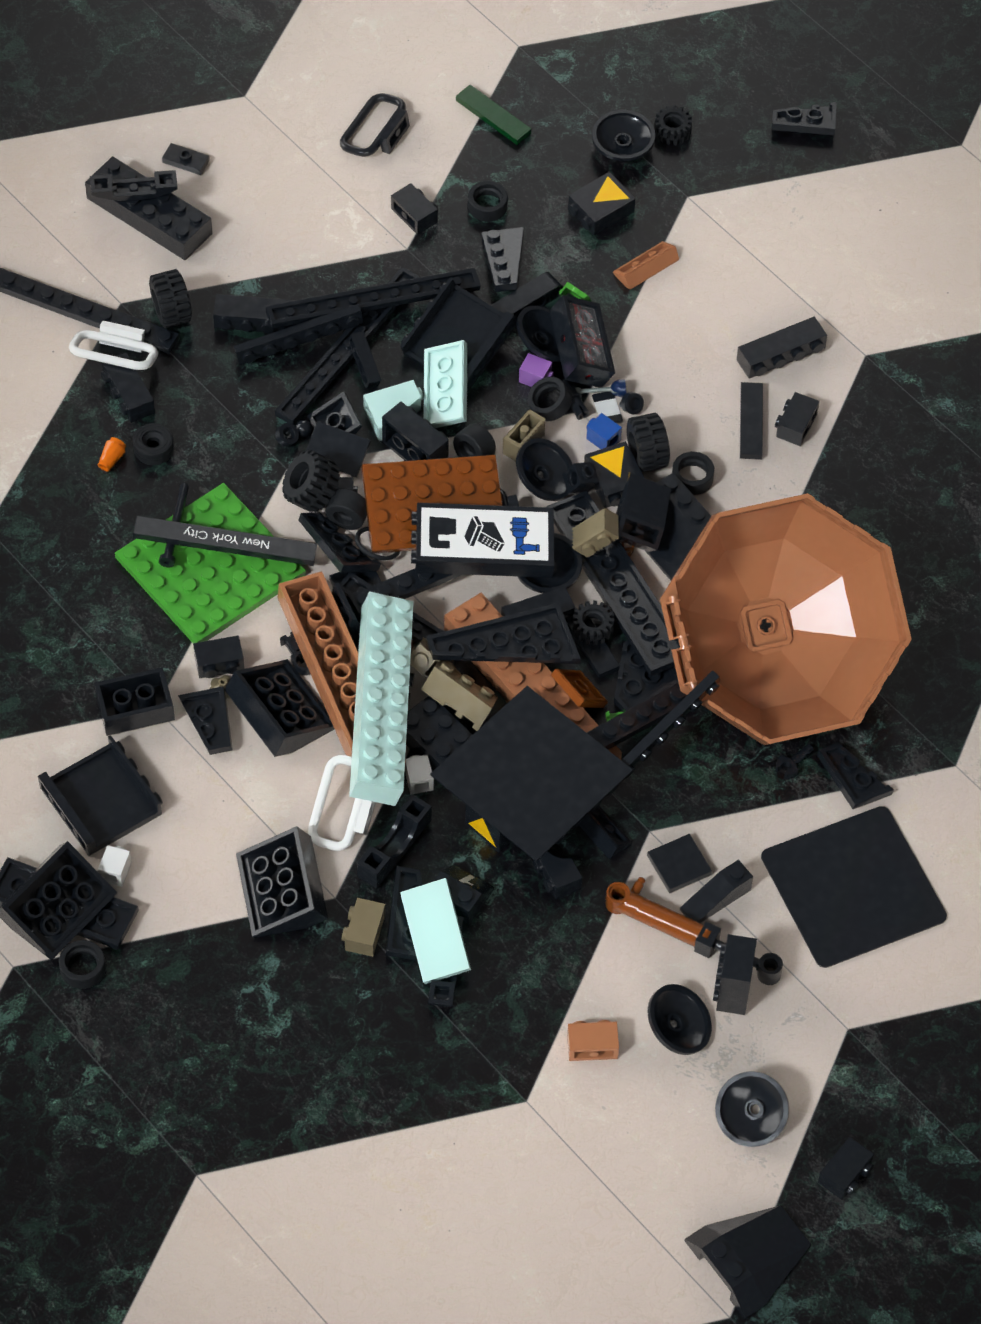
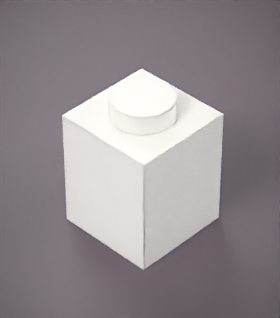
(418, 774)
(115, 865)

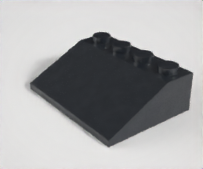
(682, 526)
(279, 706)
(282, 884)
(56, 901)

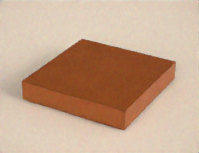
(579, 688)

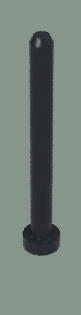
(167, 559)

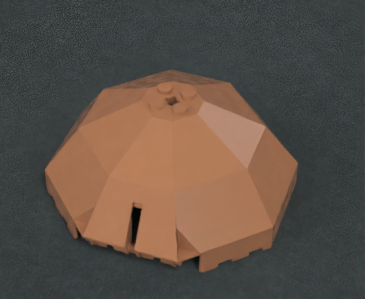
(829, 610)

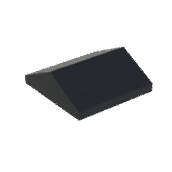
(337, 413)
(346, 610)

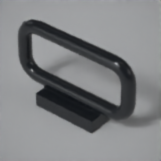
(388, 136)

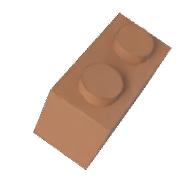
(592, 1040)

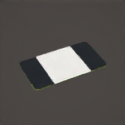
(607, 404)

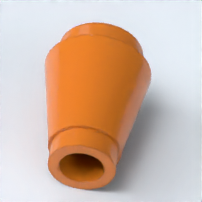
(112, 452)

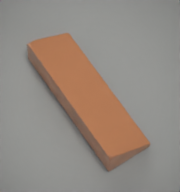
(647, 264)

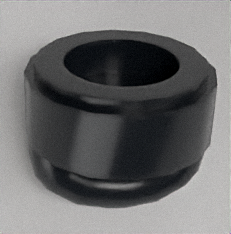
(632, 403)

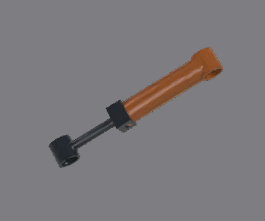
(702, 937)

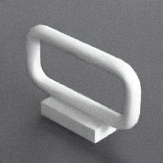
(117, 336)
(360, 814)

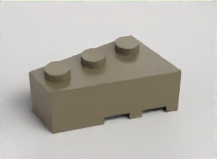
(459, 693)

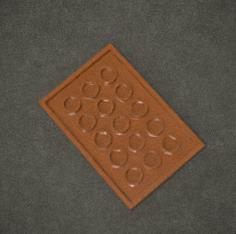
(397, 487)

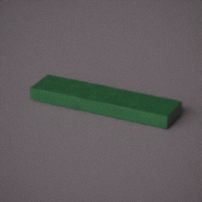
(493, 114)

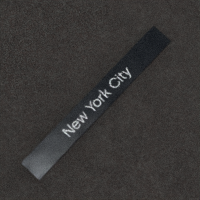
(225, 540)

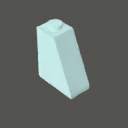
(383, 400)

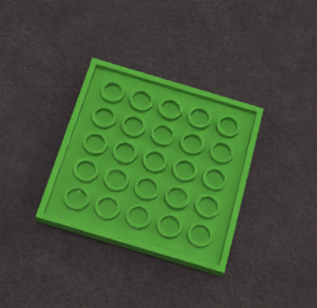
(208, 587)

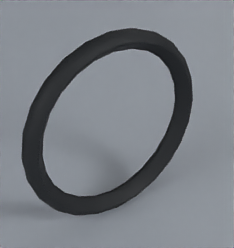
(368, 553)

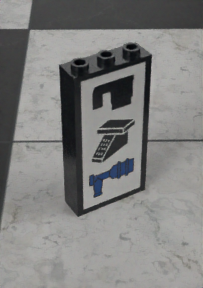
(483, 540)

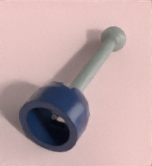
(617, 388)

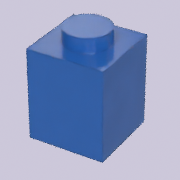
(603, 431)

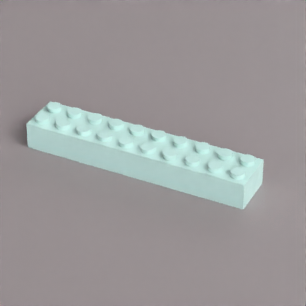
(381, 699)

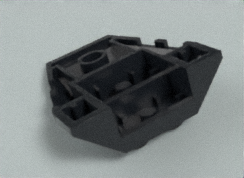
(751, 1254)

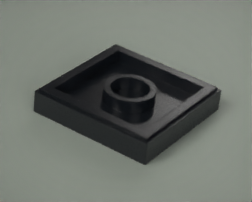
(679, 863)

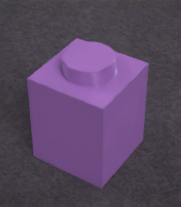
(534, 369)

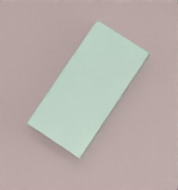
(445, 384)
(435, 931)

